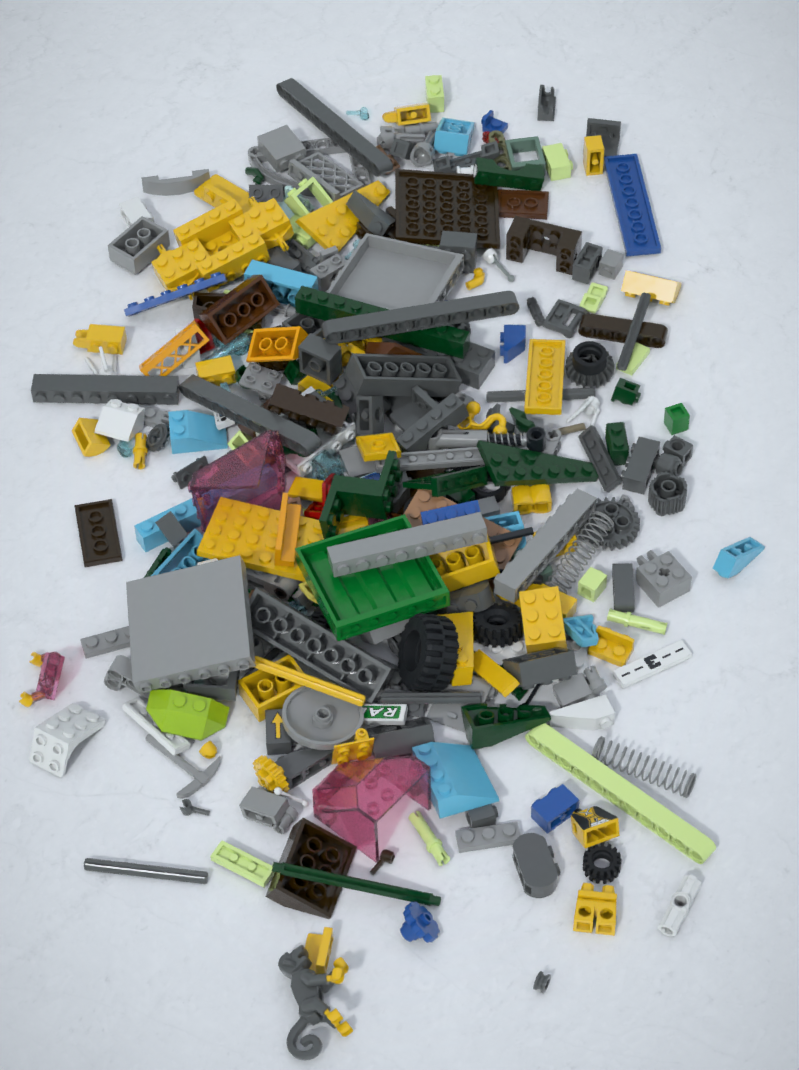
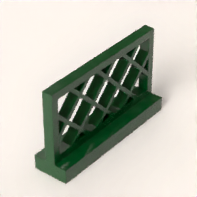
(450, 481)

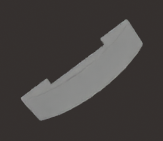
(174, 186)

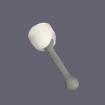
(491, 257)

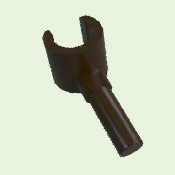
(386, 856)

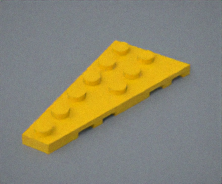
(336, 222)

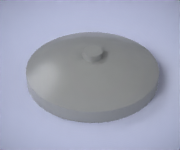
(320, 719)

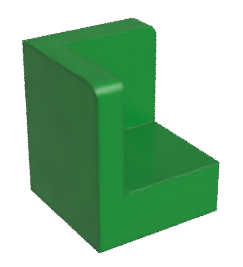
(676, 418)

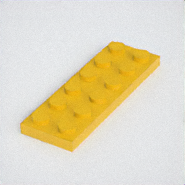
(545, 377)

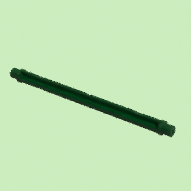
(356, 883)

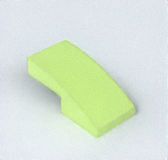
(594, 297)

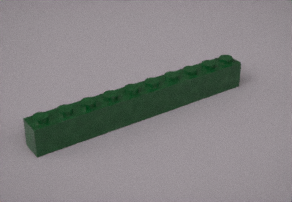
(331, 306)

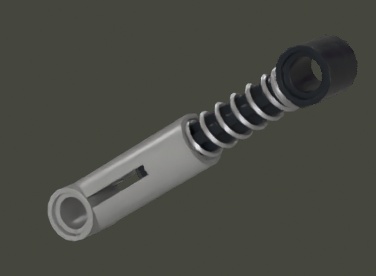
(533, 439)

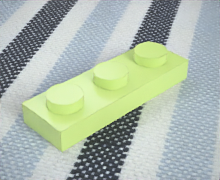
(242, 863)

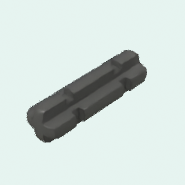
(535, 311)

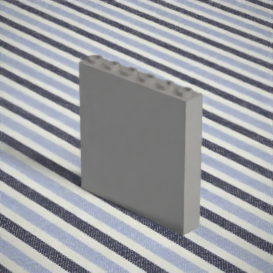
(397, 273)
(190, 624)

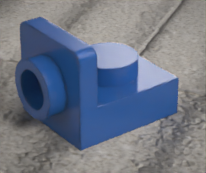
(491, 124)

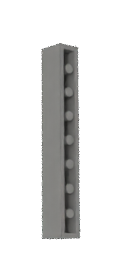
(407, 544)
(544, 545)

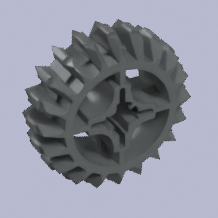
(590, 381)

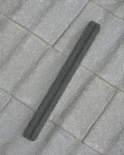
(519, 395)
(148, 871)

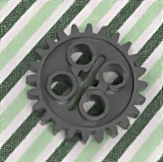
(625, 524)

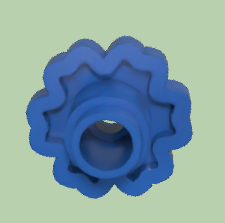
(419, 924)

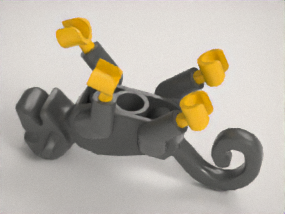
(309, 993)

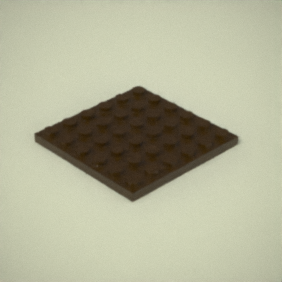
(444, 202)

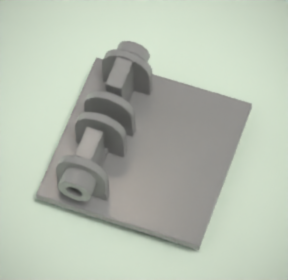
(260, 380)

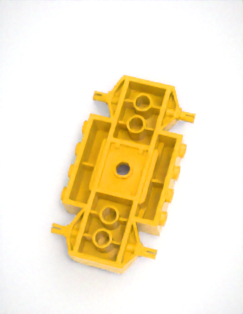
(223, 242)

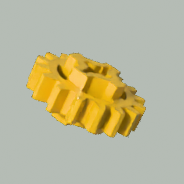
(270, 774)

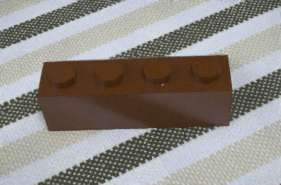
(239, 309)

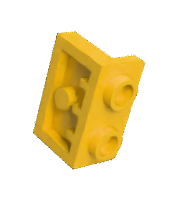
(612, 646)

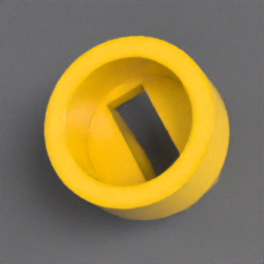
(208, 750)

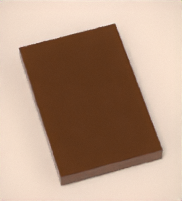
(523, 204)

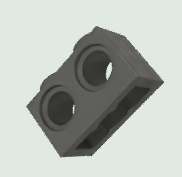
(587, 263)

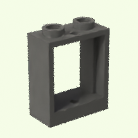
(216, 692)

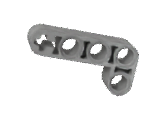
(121, 674)

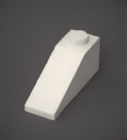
(585, 715)

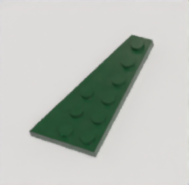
(525, 467)

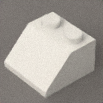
(120, 420)

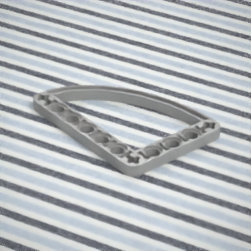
(313, 145)

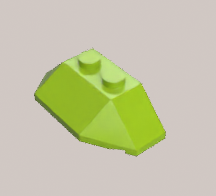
(186, 714)

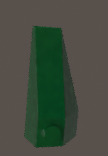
(493, 725)

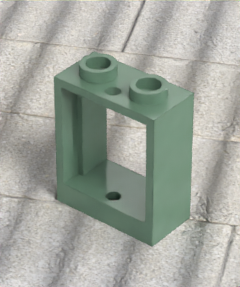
(525, 145)

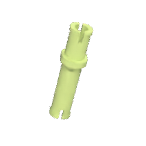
(636, 621)
(433, 844)

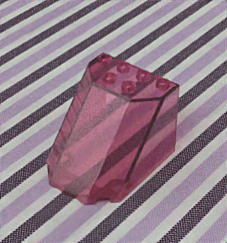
(246, 474)
(363, 791)

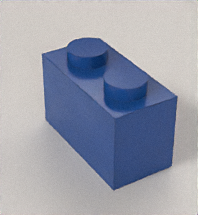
(554, 808)

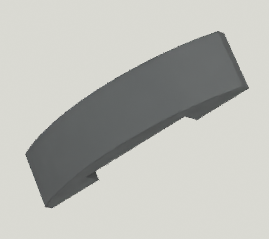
(444, 163)

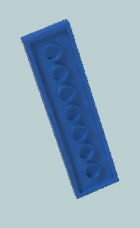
(632, 205)

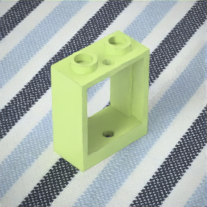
(296, 205)

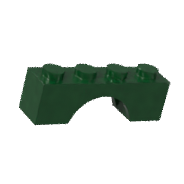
(489, 173)

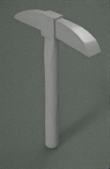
(201, 778)

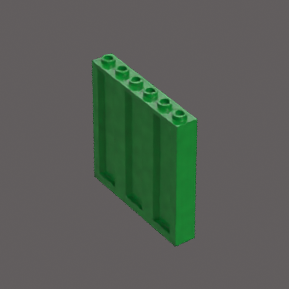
(372, 596)

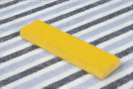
(494, 674)

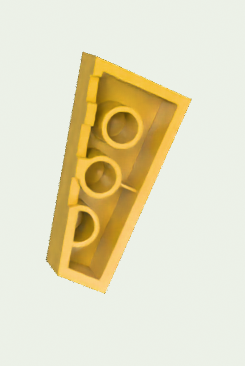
(465, 661)

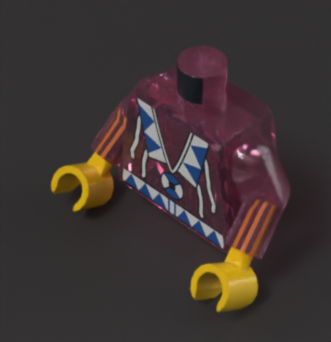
(48, 679)

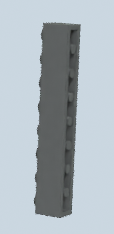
(103, 388)

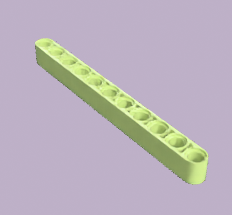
(621, 793)

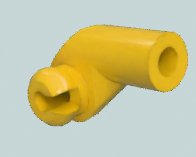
(477, 280)

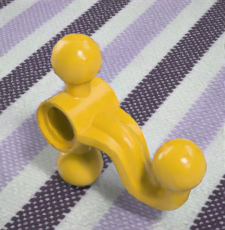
(473, 409)

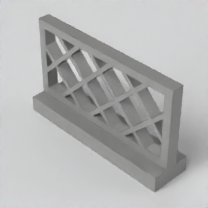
(299, 172)

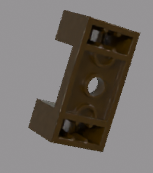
(530, 234)

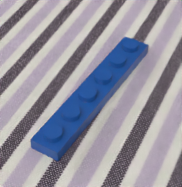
(168, 296)

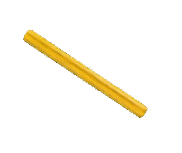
(310, 681)

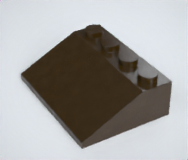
(316, 849)

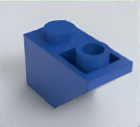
(514, 341)

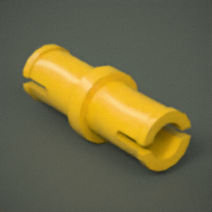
(140, 451)

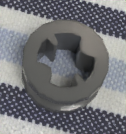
(542, 982)

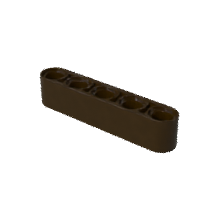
(617, 329)

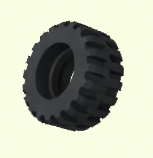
(428, 652)

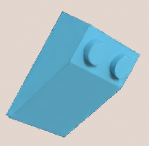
(453, 136)
(195, 432)

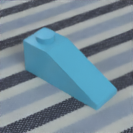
(737, 556)

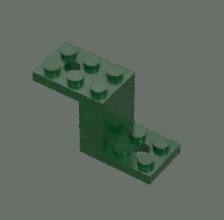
(361, 496)

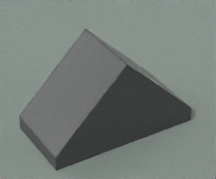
(171, 528)

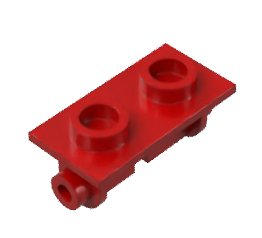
(210, 344)

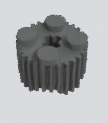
(667, 494)

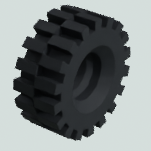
(497, 625)

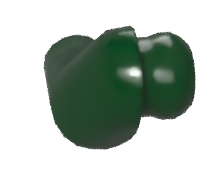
(259, 178)

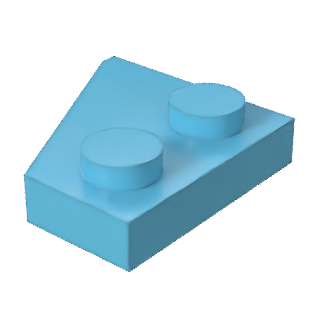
(581, 630)

